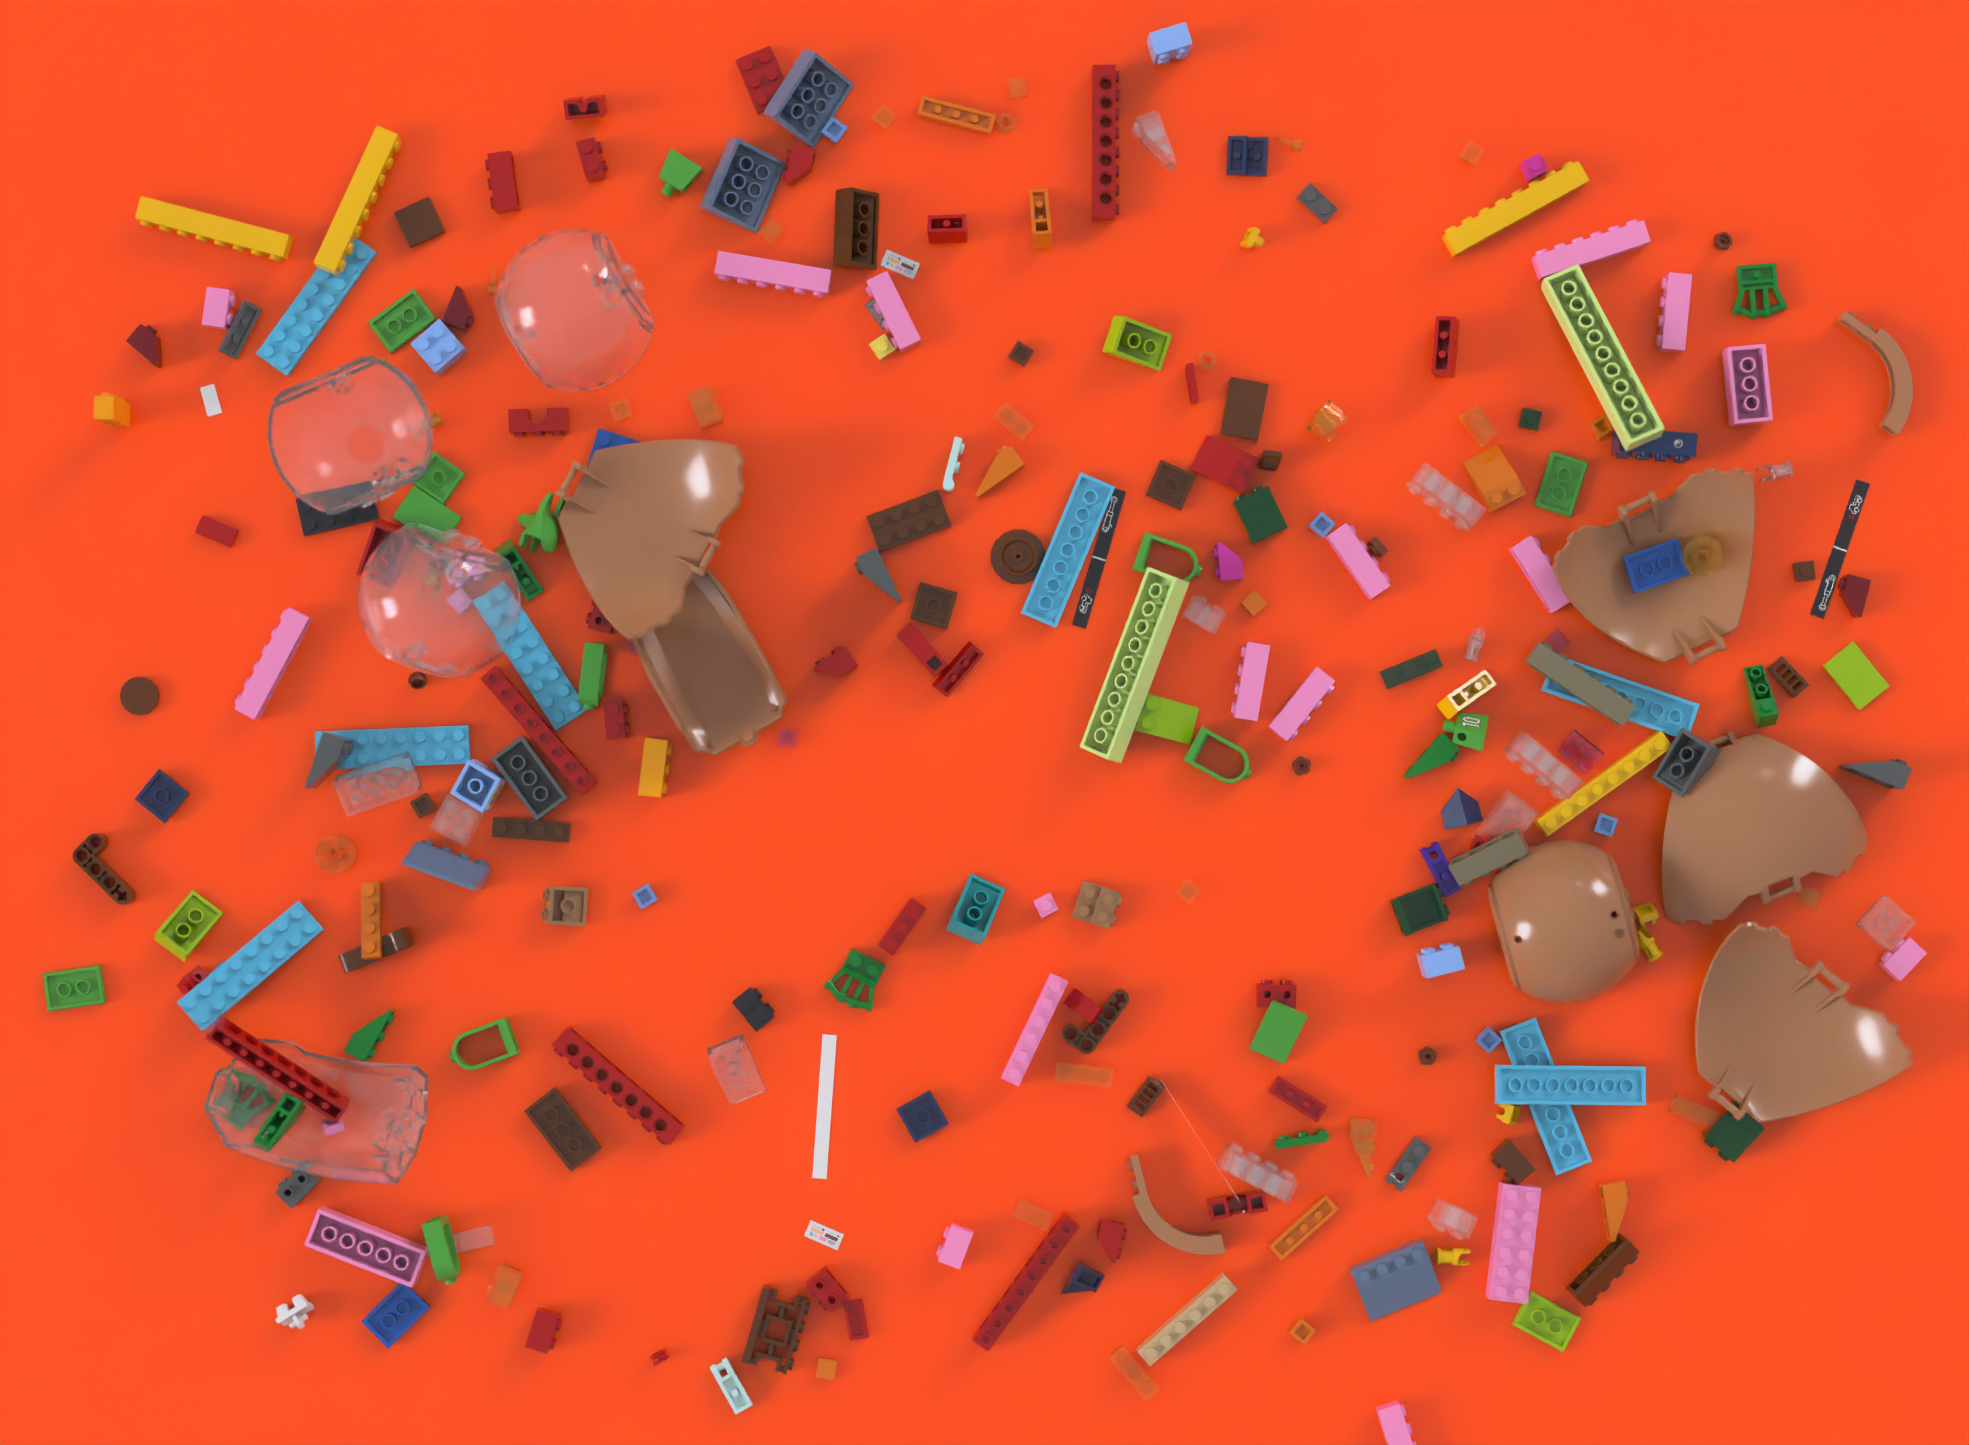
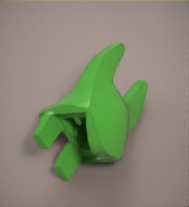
(541, 526)

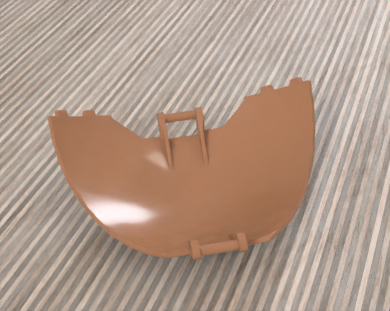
(646, 523)
(1681, 612)
(1752, 824)
(1784, 1037)

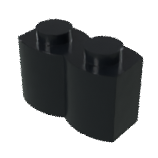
(753, 1008)

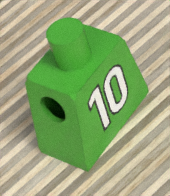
(1468, 730)

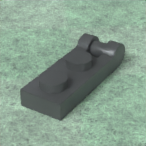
(1408, 1163)

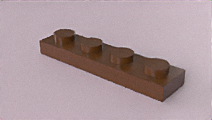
(531, 830)

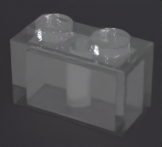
(1204, 614)

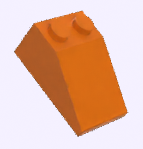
(1493, 478)

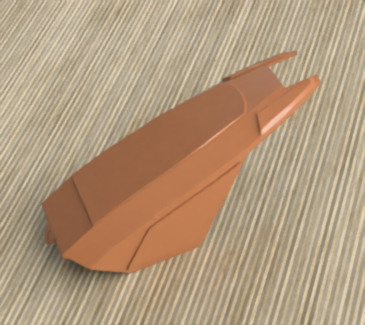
(712, 671)

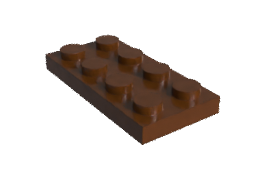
(908, 521)
(563, 1129)

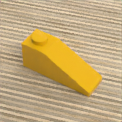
(1466, 694)

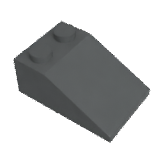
(874, 570)
(329, 756)
(1686, 762)
(1889, 774)

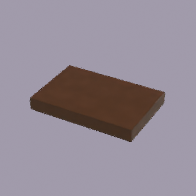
(1244, 409)

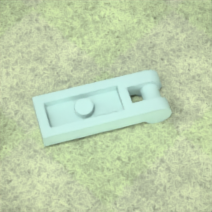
(953, 465)
(731, 1386)

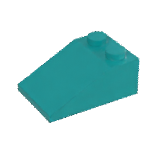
(975, 909)

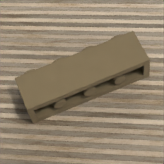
(1489, 856)

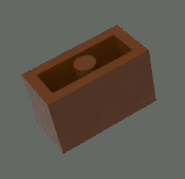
(1512, 1161)

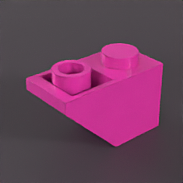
(1229, 564)

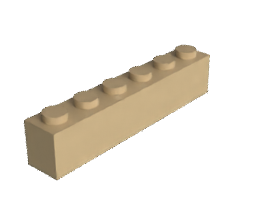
(1186, 1319)

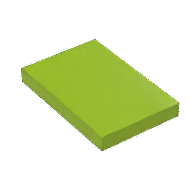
(1855, 675)
(1546, 1321)

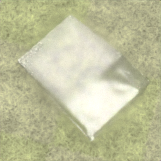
(1154, 138)
(1505, 816)
(736, 1069)

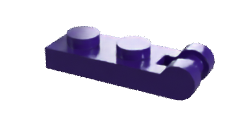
(1440, 869)

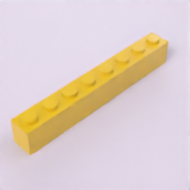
(357, 201)
(1515, 208)
(213, 228)
(1603, 783)

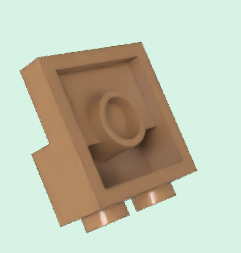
(565, 905)
(1096, 905)

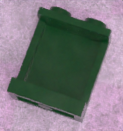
(1259, 514)
(1419, 909)
(1732, 1136)

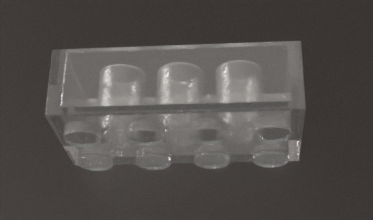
(1446, 497)
(1543, 766)
(377, 784)
(1256, 1172)

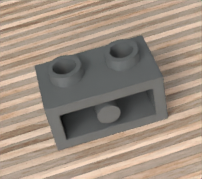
(296, 1187)

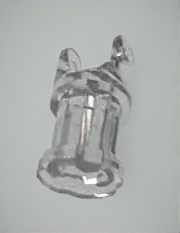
(1776, 471)
(1475, 643)

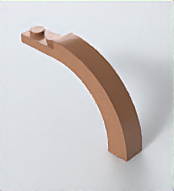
(1898, 370)
(1186, 1241)

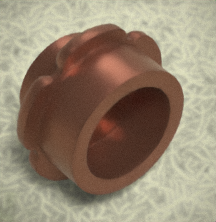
(1722, 236)
(417, 680)
(1306, 765)
(1422, 1056)

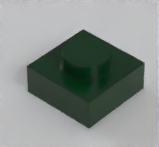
(1529, 419)

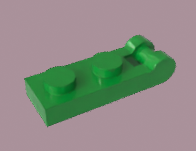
(1302, 1138)

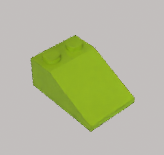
(1137, 342)
(1167, 719)
(188, 926)

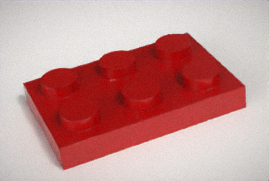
(760, 76)

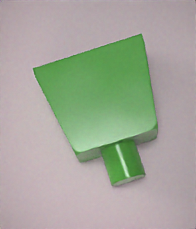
(678, 173)

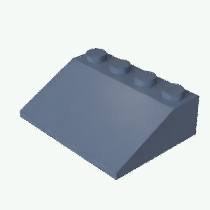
(808, 97)
(742, 184)
(447, 865)
(1395, 1279)

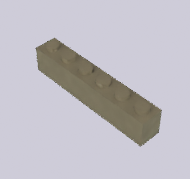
(1579, 684)

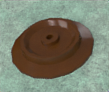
(1005, 561)

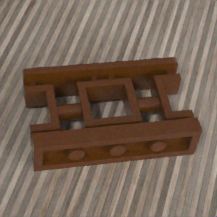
(761, 1325)

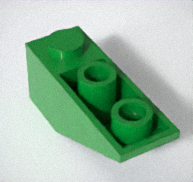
(1760, 696)
(363, 1041)

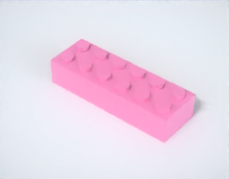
(1513, 1242)
(367, 1246)

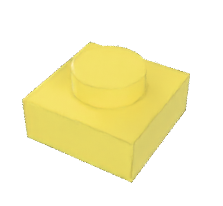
(882, 347)

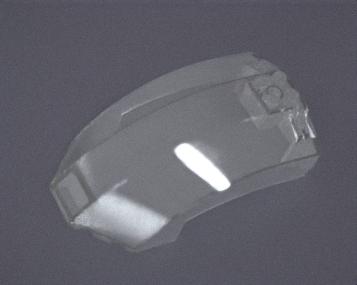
(380, 1123)

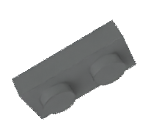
(1317, 203)

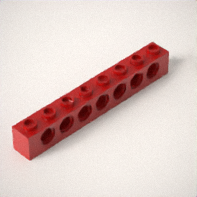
(1102, 74)
(539, 730)
(277, 1068)
(673, 1125)
(1025, 1281)

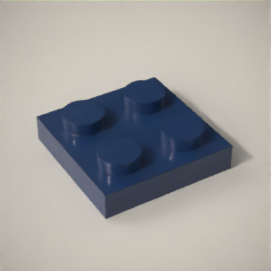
(162, 796)
(922, 1116)

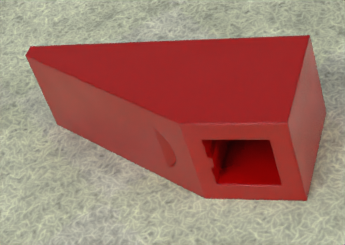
(922, 650)

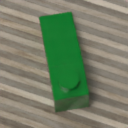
(526, 579)
(1436, 754)
(279, 1121)

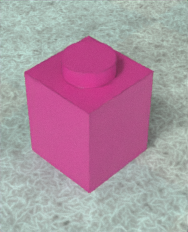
(1533, 167)

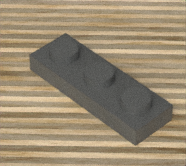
(239, 329)

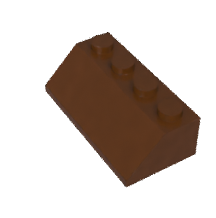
(856, 229)
(1602, 1270)

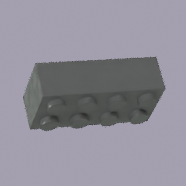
(530, 778)

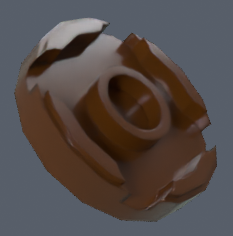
(139, 695)

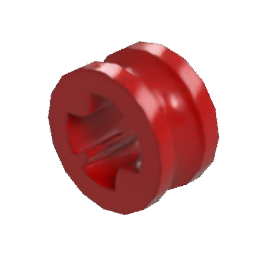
(659, 1356)

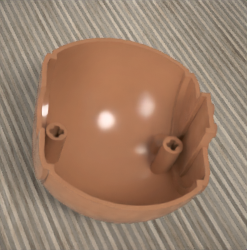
(1562, 911)

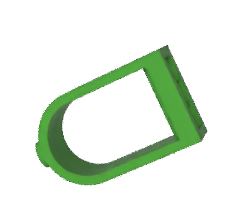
(1145, 548)
(593, 675)
(1196, 747)
(507, 1037)
(442, 1249)

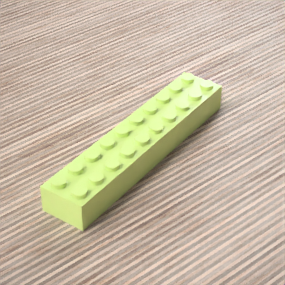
(1602, 358)
(1134, 665)

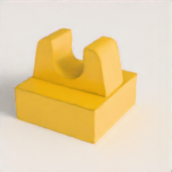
(1251, 238)
(1646, 913)
(1511, 1114)

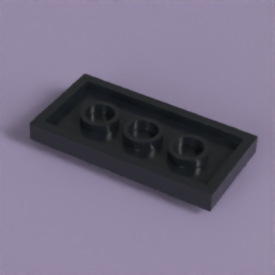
(317, 522)

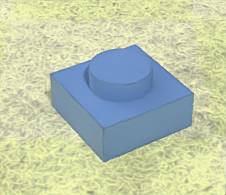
(834, 130)
(1321, 524)
(1605, 824)
(645, 896)
(1488, 1039)

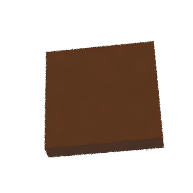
(419, 222)
(1170, 485)
(933, 605)

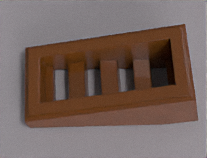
(1269, 460)
(1792, 672)
(1153, 1082)

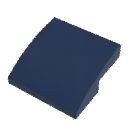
(1247, 156)

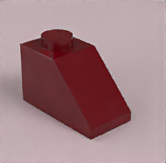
(459, 311)
(147, 343)
(1854, 593)

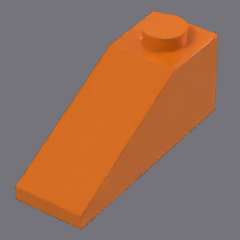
(1040, 218)
(1002, 467)
(1614, 1202)

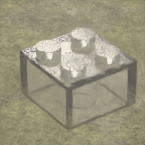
(456, 820)
(1886, 923)
(1452, 1218)

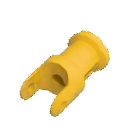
(1647, 943)
(1451, 1256)

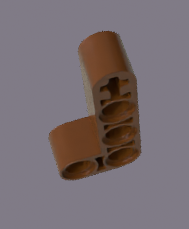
(106, 871)
(391, 944)
(1106, 1023)

